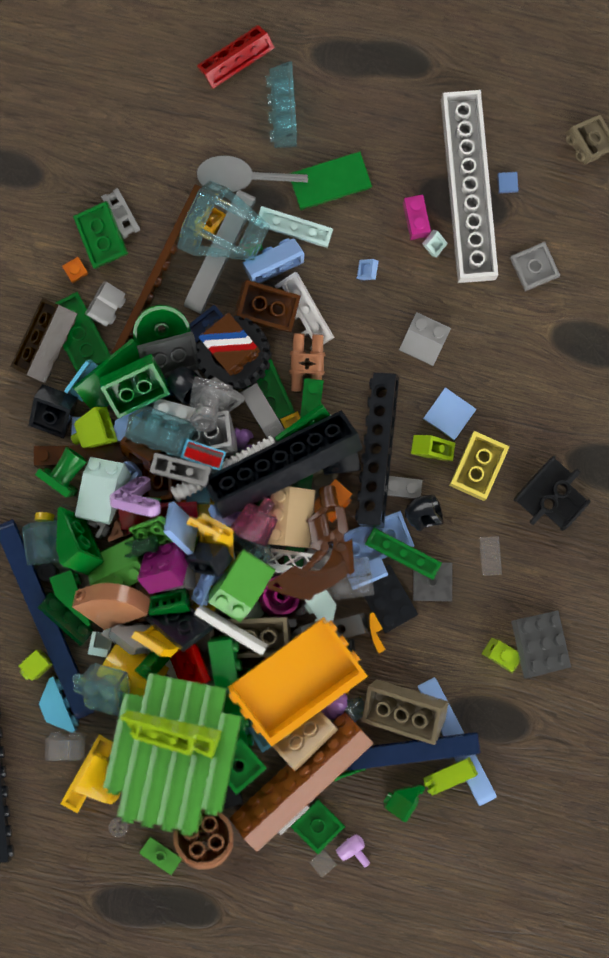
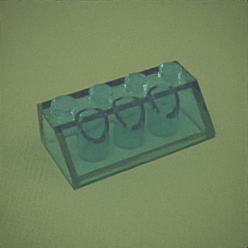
(283, 106)

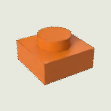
(75, 270)

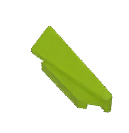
(172, 734)

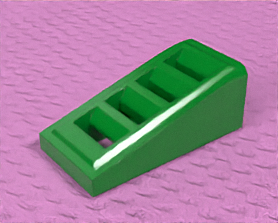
(181, 604)

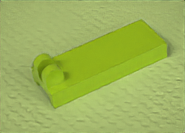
(450, 776)

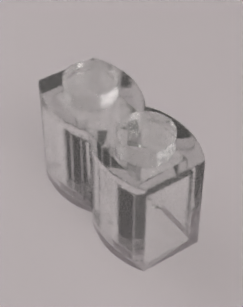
(65, 747)

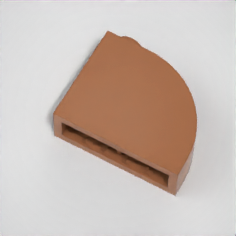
(111, 604)

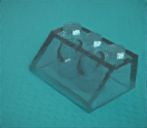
(159, 430)

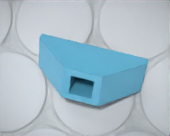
(56, 706)

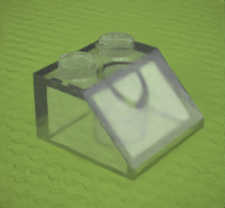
(357, 584)

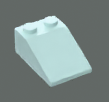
(97, 484)

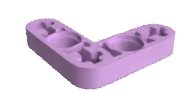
(130, 498)

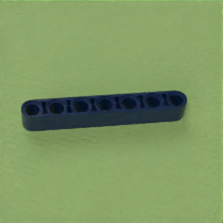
(418, 751)

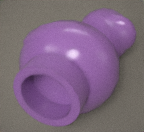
(243, 437)

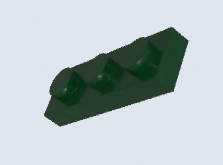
(65, 619)

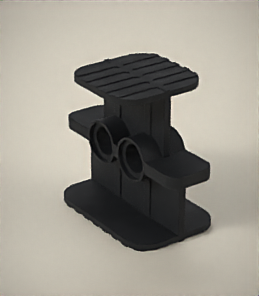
(544, 486)

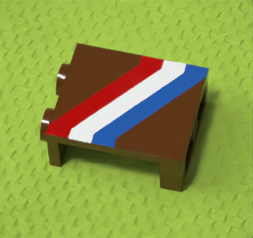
(230, 344)

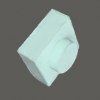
(434, 243)

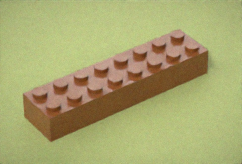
(293, 790)

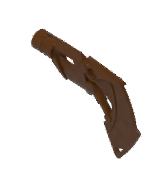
(306, 582)

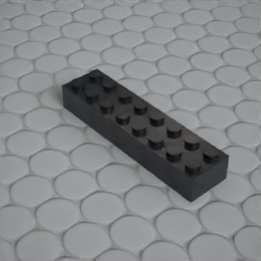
(283, 463)

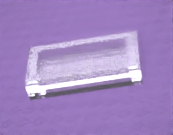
(490, 556)

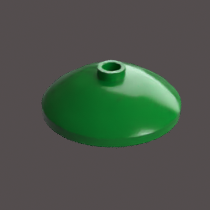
(148, 322)

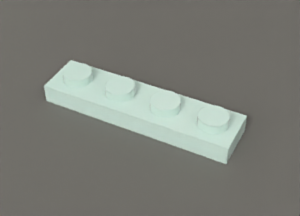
(296, 227)

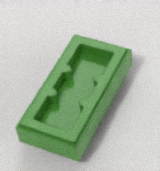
(160, 855)

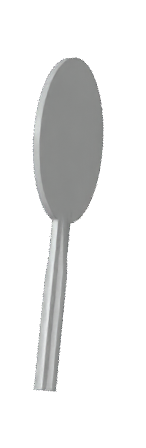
(237, 174)

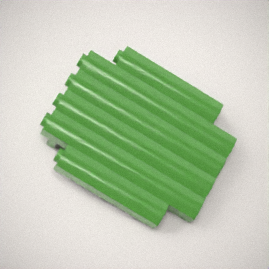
(166, 784)

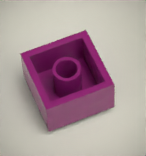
(163, 568)

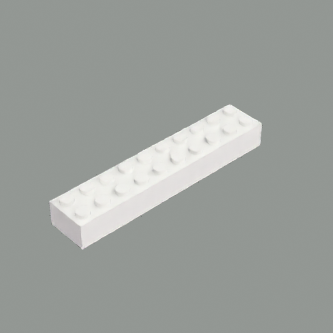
(469, 186)

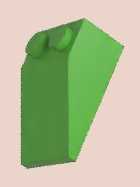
(240, 585)

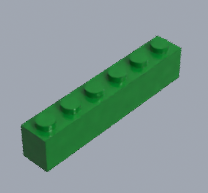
(225, 671)

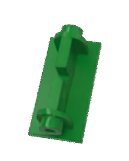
(151, 664)

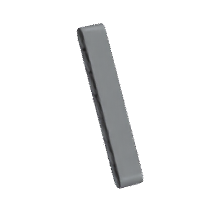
(213, 266)

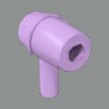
(352, 847)

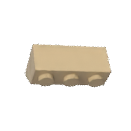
(292, 510)

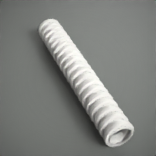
(186, 489)

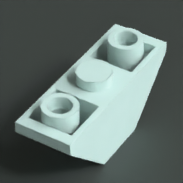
(322, 606)

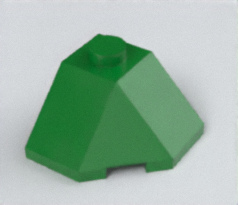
(403, 801)

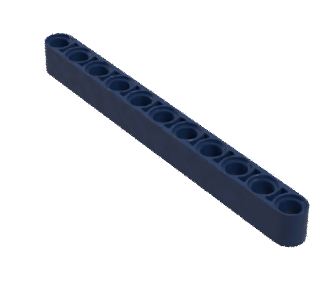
(50, 633)

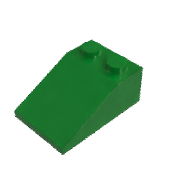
(76, 543)

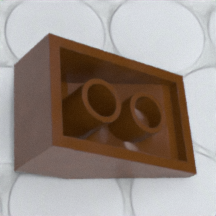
(267, 306)

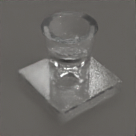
(208, 399)

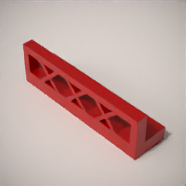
(236, 57)

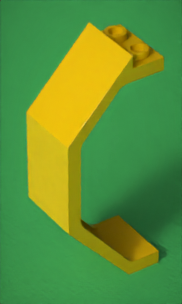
(210, 532)

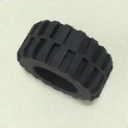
(251, 370)

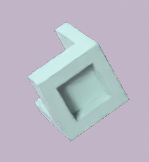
(99, 645)

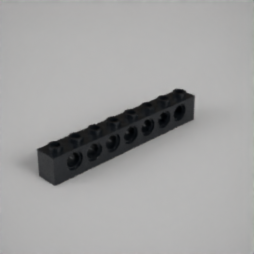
(376, 517)

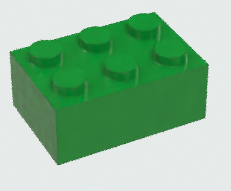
(134, 386)

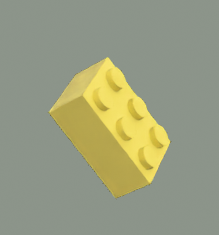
(479, 466)

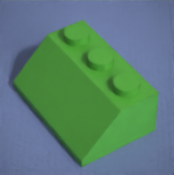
(116, 567)

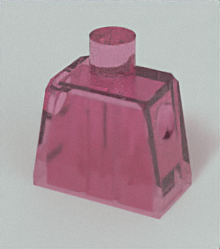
(256, 522)

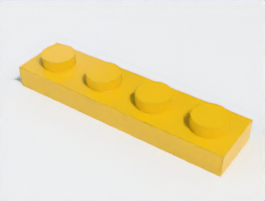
(75, 800)

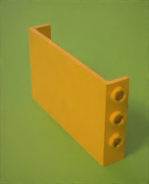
(297, 681)

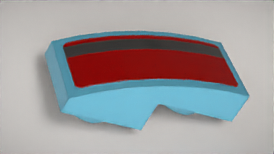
(202, 454)

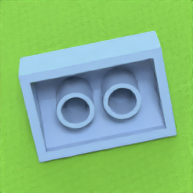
(274, 261)

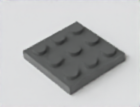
(541, 644)

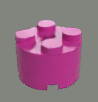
(277, 607)

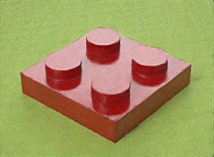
(190, 665)

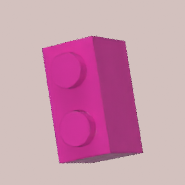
(416, 217)

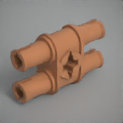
(298, 355)

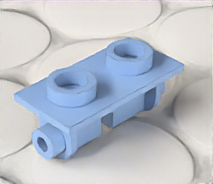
(201, 592)

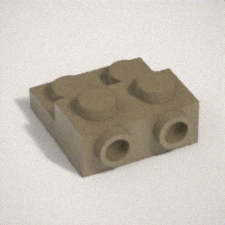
(589, 139)

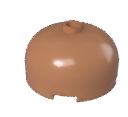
(220, 840)

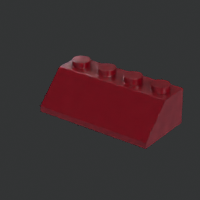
(130, 519)

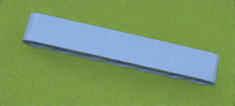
(480, 784)

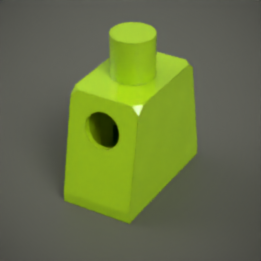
(94, 429)
(502, 655)

